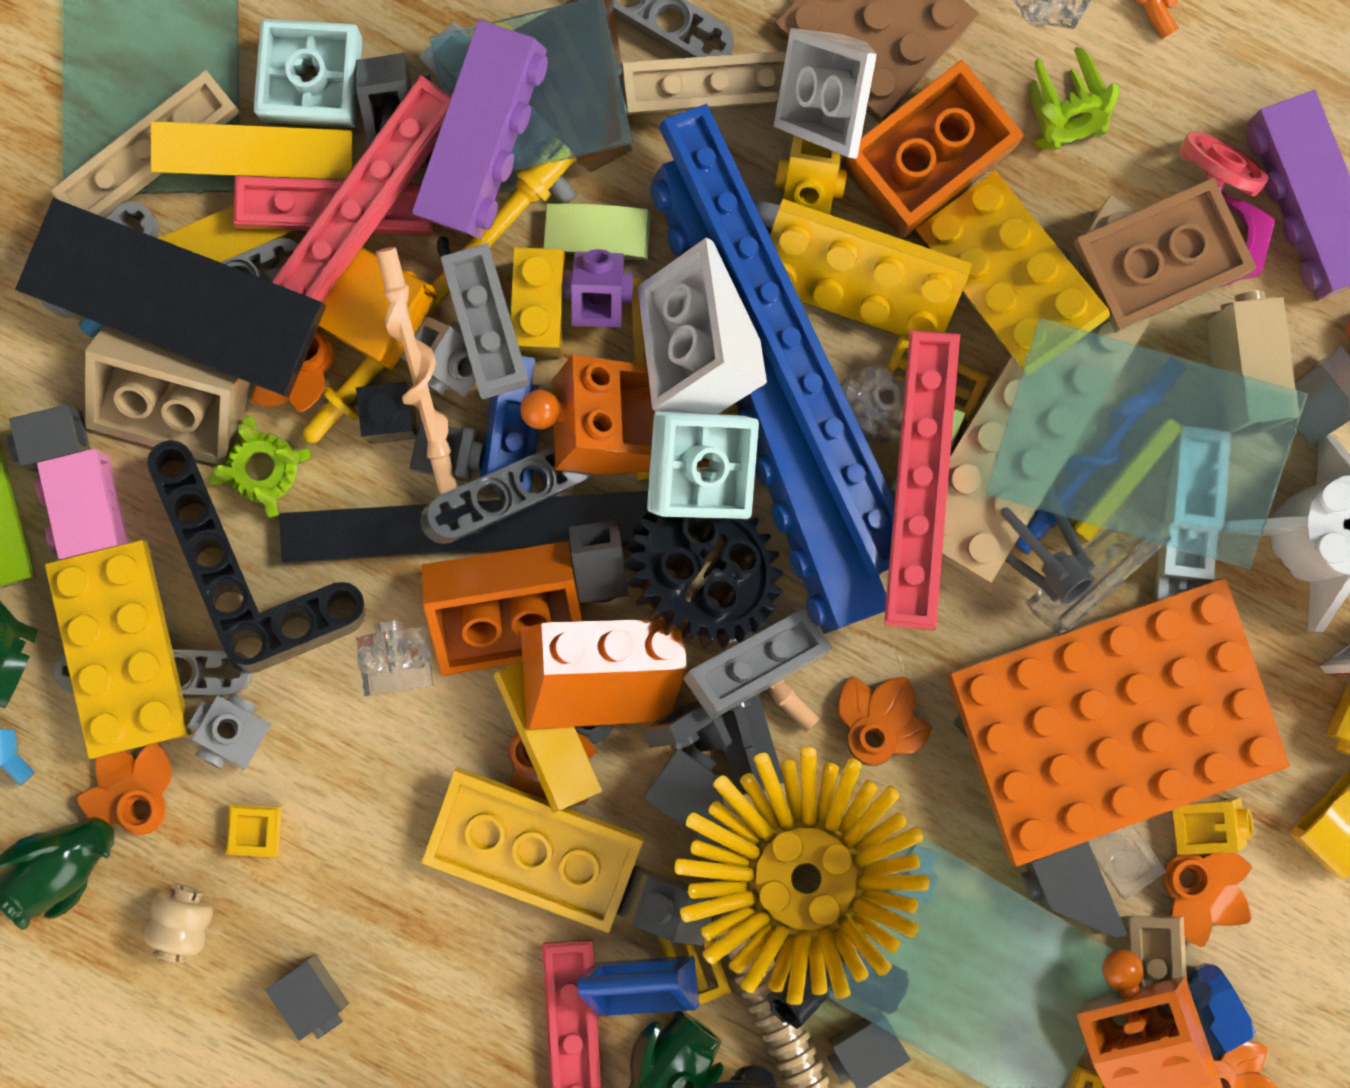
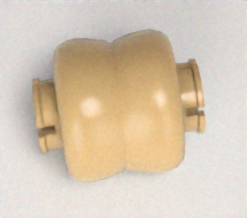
(177, 923)

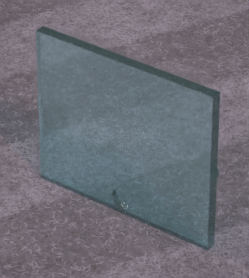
(581, 96)

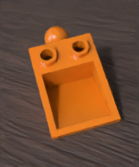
(598, 416)
(1153, 1045)

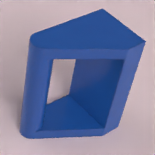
(640, 986)

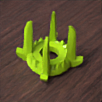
(1054, 114)
(280, 480)

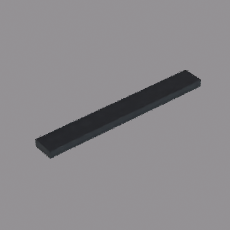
(398, 530)

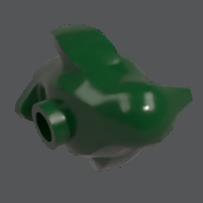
(51, 869)
(675, 1056)

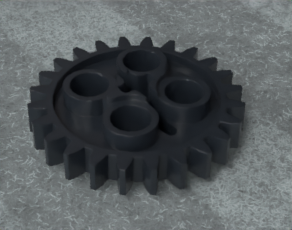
(743, 593)

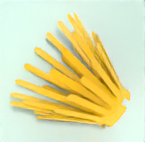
(763, 870)

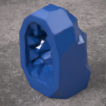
(1219, 1009)

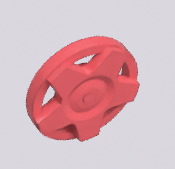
(1224, 162)

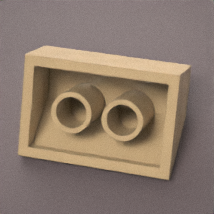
(160, 397)

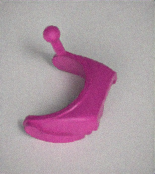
(1259, 232)

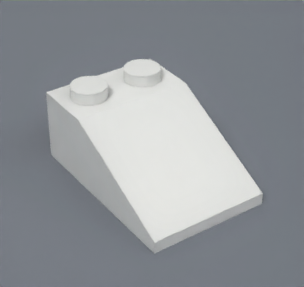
(825, 89)
(698, 336)

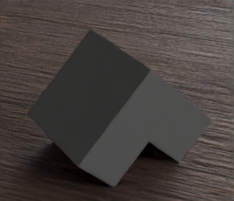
(1328, 396)

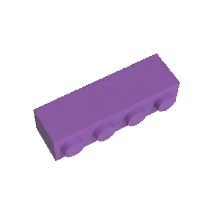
(481, 129)
(1310, 187)

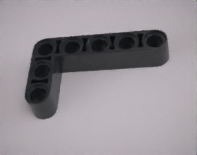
(228, 577)

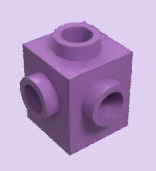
(597, 288)

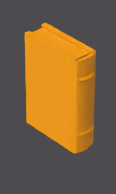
(359, 308)

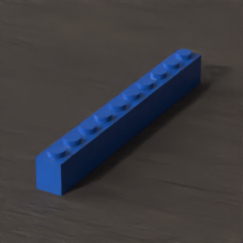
(803, 504)

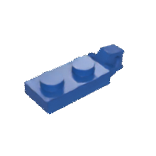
(507, 434)

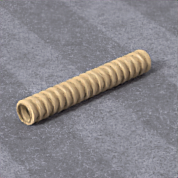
(788, 1044)

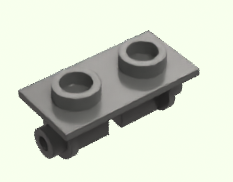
(749, 737)

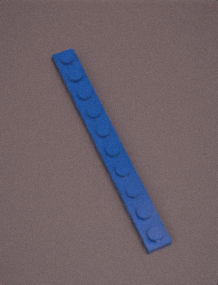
(784, 332)

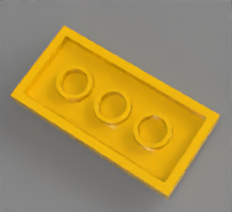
(1014, 266)
(867, 272)
(118, 649)
(529, 852)

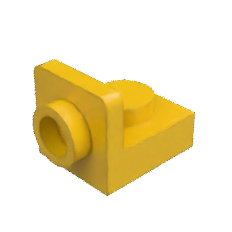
(1212, 827)

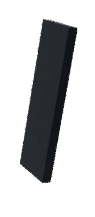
(171, 297)

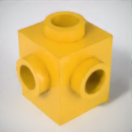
(811, 176)

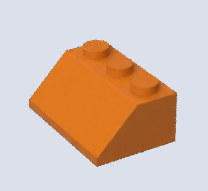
(486, 599)
(600, 672)

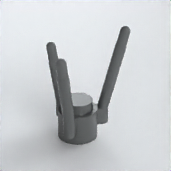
(1065, 575)

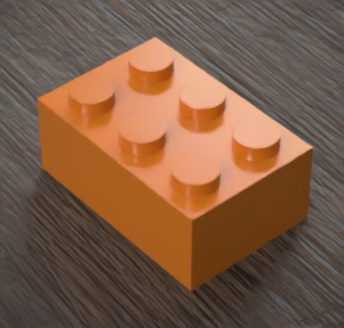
(932, 149)

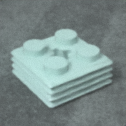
(287, 51)
(714, 492)

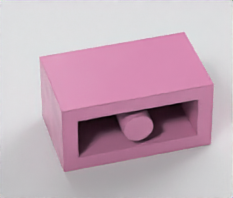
(80, 504)

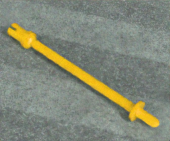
(530, 187)

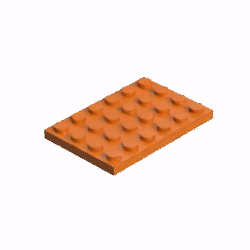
(1117, 721)

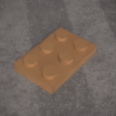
(1164, 254)

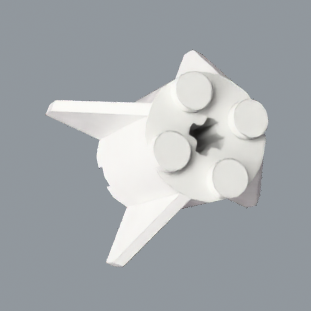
(1314, 534)

